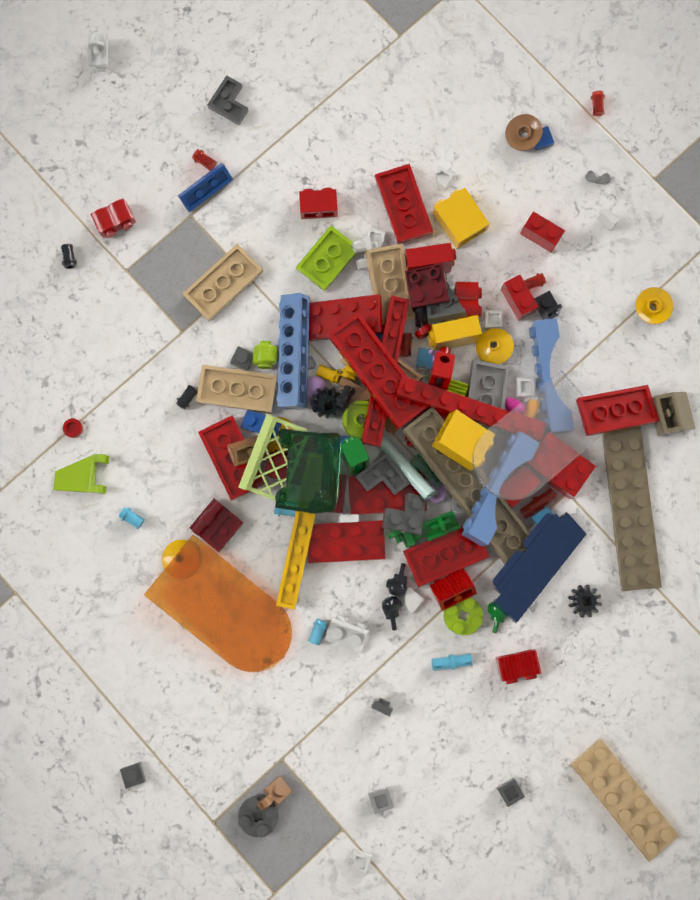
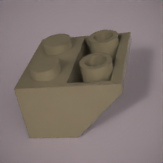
(673, 413)

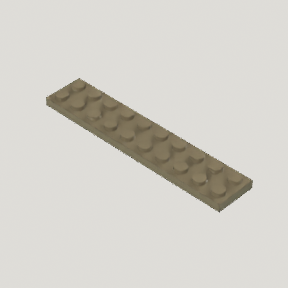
(465, 485)
(631, 509)

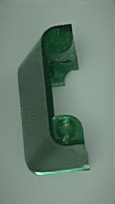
(311, 471)

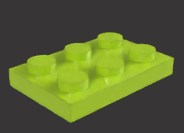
(327, 258)

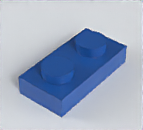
(254, 421)

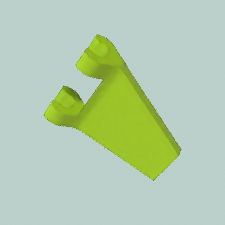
(81, 475)

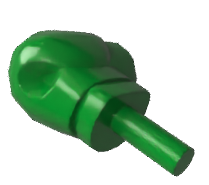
(497, 616)

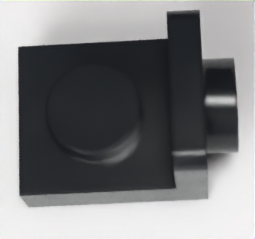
(547, 306)

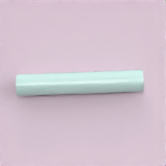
(407, 469)

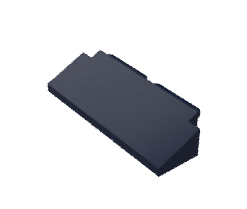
(531, 570)

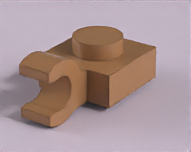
(276, 793)

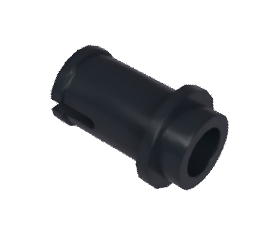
(68, 256)
(420, 314)
(186, 397)
(342, 402)

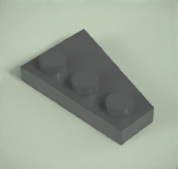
(446, 310)

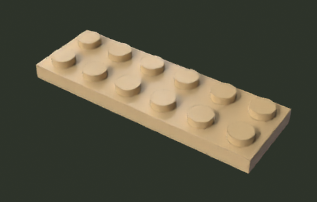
(624, 800)

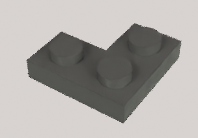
(224, 101)
(383, 470)
(408, 520)

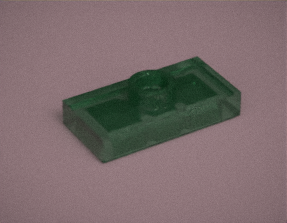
(420, 464)

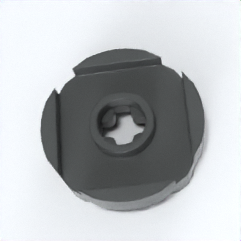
(247, 820)

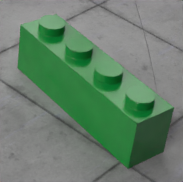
(354, 455)

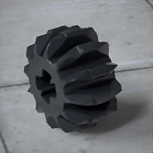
(324, 395)
(591, 600)

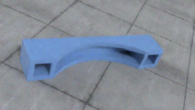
(544, 335)
(482, 522)

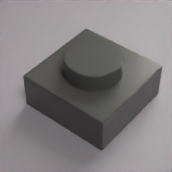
(242, 358)
(382, 706)
(132, 775)
(510, 792)

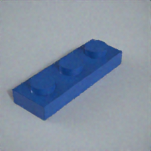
(205, 187)

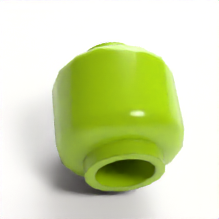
(265, 355)

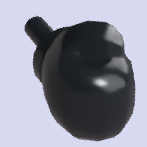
(398, 584)
(391, 608)

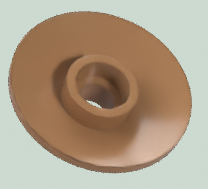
(522, 124)

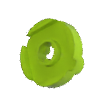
(350, 417)
(473, 621)

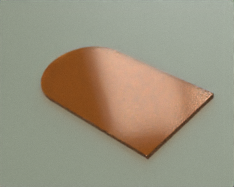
(222, 608)

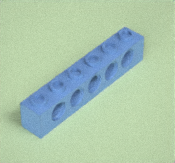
(298, 360)

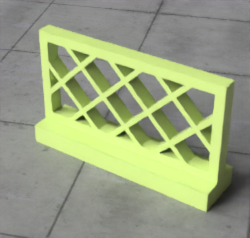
(258, 453)

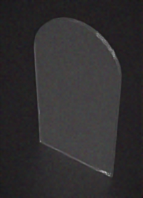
(532, 441)

